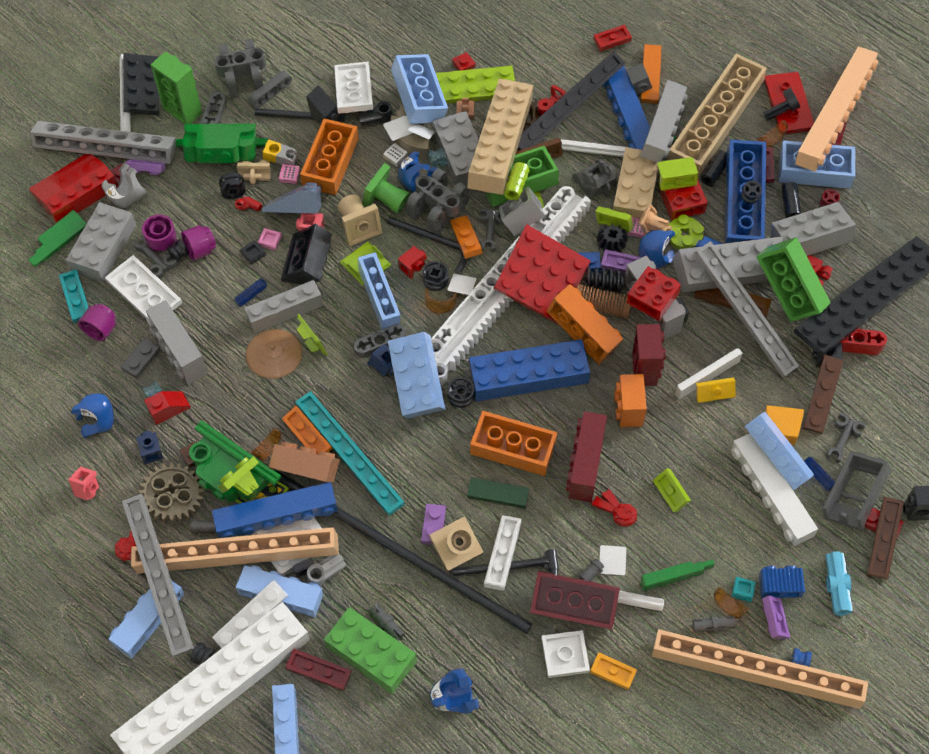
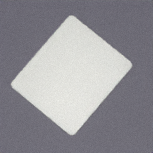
(398, 128)
(421, 130)
(461, 284)
(613, 559)

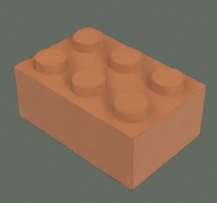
(304, 461)

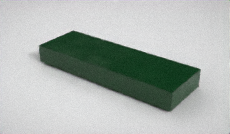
(498, 492)

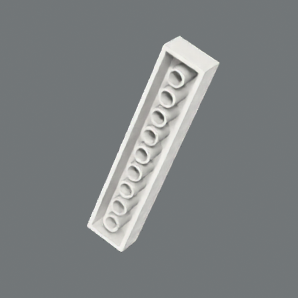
(213, 684)

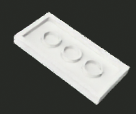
(353, 87)
(141, 286)

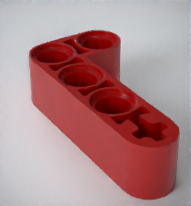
(870, 342)

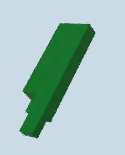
(57, 237)
(674, 574)

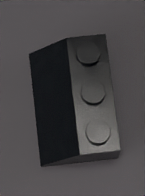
(307, 255)

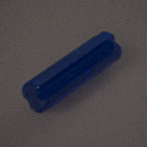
(250, 292)
(820, 474)

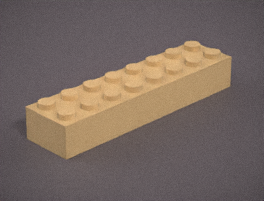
(718, 112)
(500, 137)

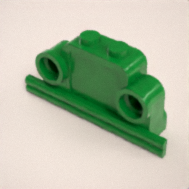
(220, 142)
(217, 456)

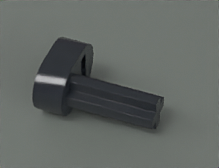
(790, 103)

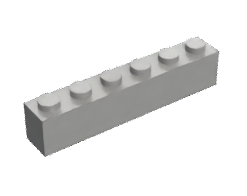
(664, 122)

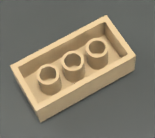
(635, 183)

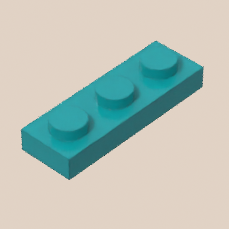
(74, 294)

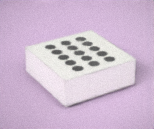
(395, 154)

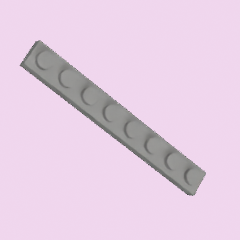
(746, 309)
(157, 575)

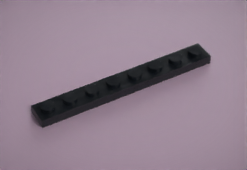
(570, 100)

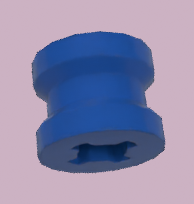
(801, 658)

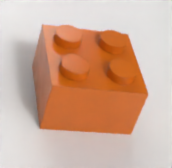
(630, 400)

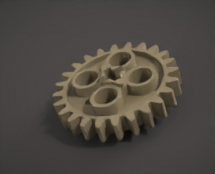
(166, 477)

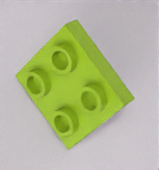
(241, 478)

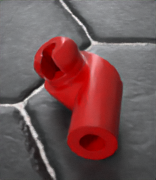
(246, 203)

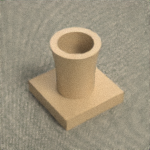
(358, 221)
(448, 550)

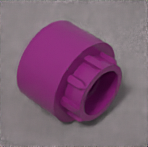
(159, 232)
(198, 241)
(97, 322)

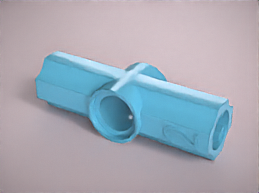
(838, 583)

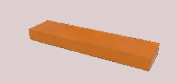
(652, 65)

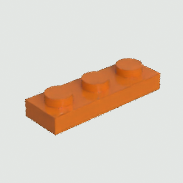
(466, 236)
(306, 431)

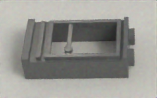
(848, 515)

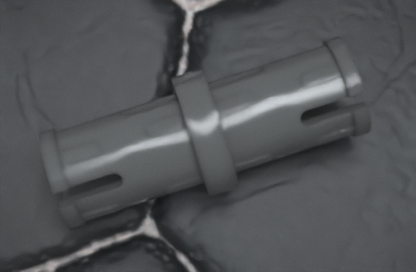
(386, 622)
(713, 624)

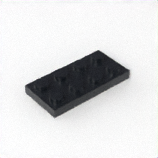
(139, 85)

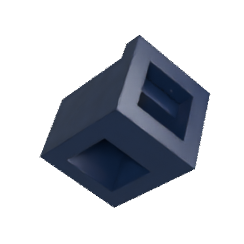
(382, 361)
(149, 447)

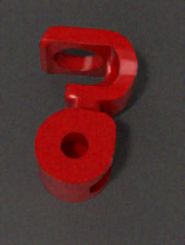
(545, 104)

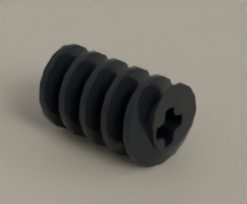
(605, 280)

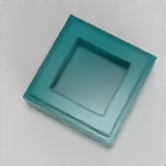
(743, 589)

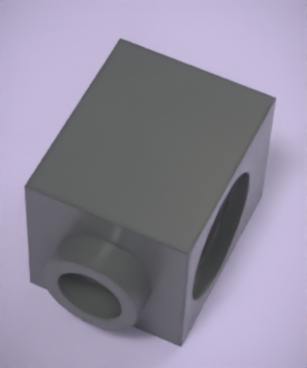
(639, 78)

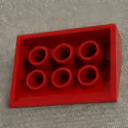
(73, 187)

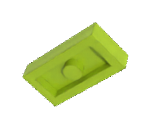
(609, 216)
(671, 490)

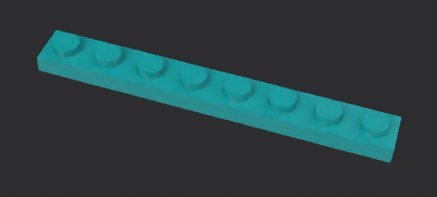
(350, 454)

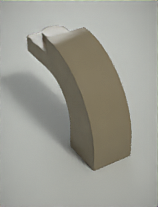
(412, 142)

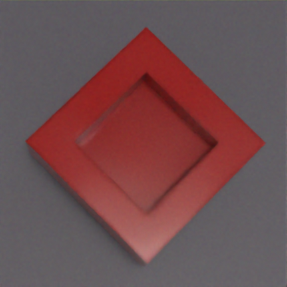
(463, 62)

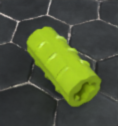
(516, 181)

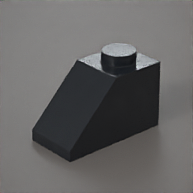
(321, 105)

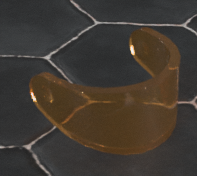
(774, 134)
(440, 306)
(266, 447)
(729, 604)

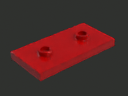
(798, 120)

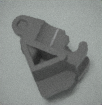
(596, 184)

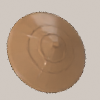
(273, 353)

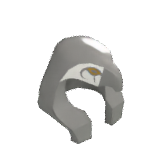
(128, 190)

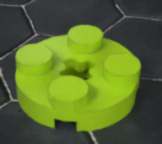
(687, 224)

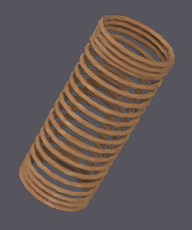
(623, 314)

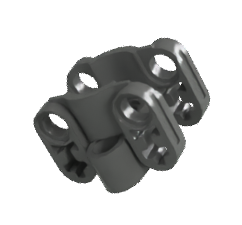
(240, 63)
(445, 202)

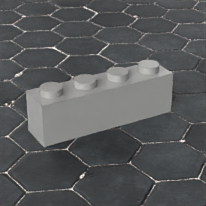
(283, 306)

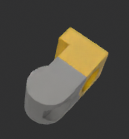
(279, 153)

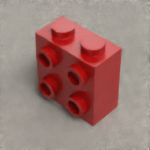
(684, 201)
(653, 293)

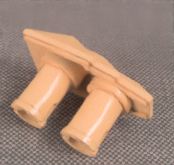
(650, 221)

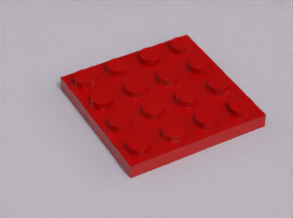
(539, 271)

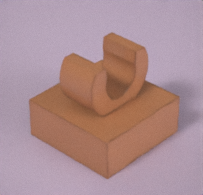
(466, 105)

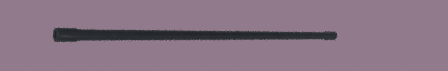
(514, 619)

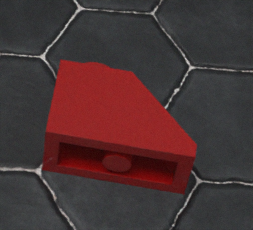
(166, 405)

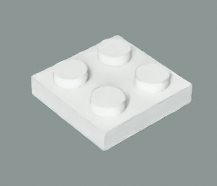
(565, 654)

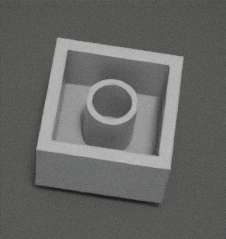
(520, 212)

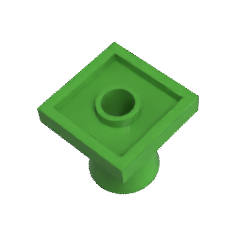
(384, 191)

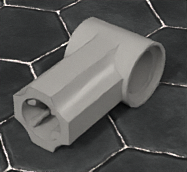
(326, 568)

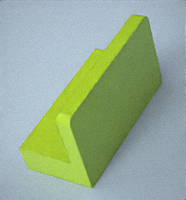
(677, 173)

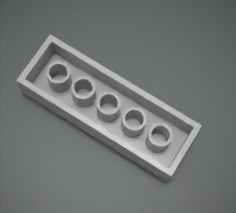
(738, 256)

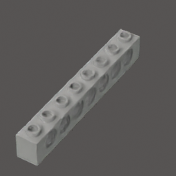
(103, 142)

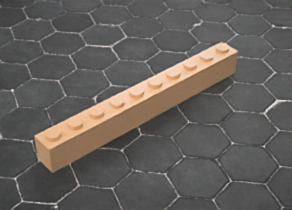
(837, 109)
(245, 549)
(760, 669)

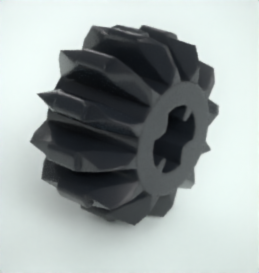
(612, 238)

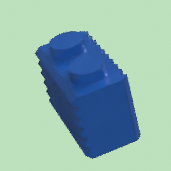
(781, 582)

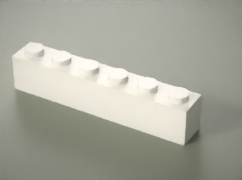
(775, 491)

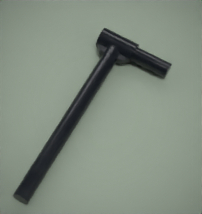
(291, 114)
(432, 236)
(549, 562)

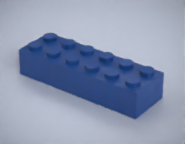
(743, 164)
(529, 370)

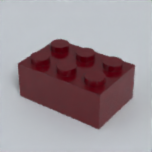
(648, 353)

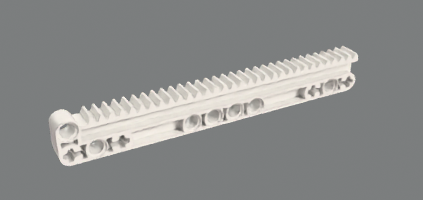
(475, 314)

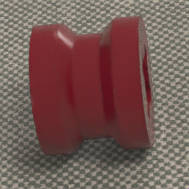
(828, 196)

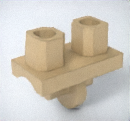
(254, 171)

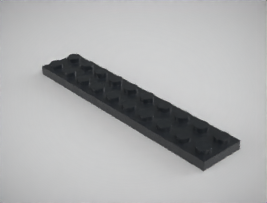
(866, 297)

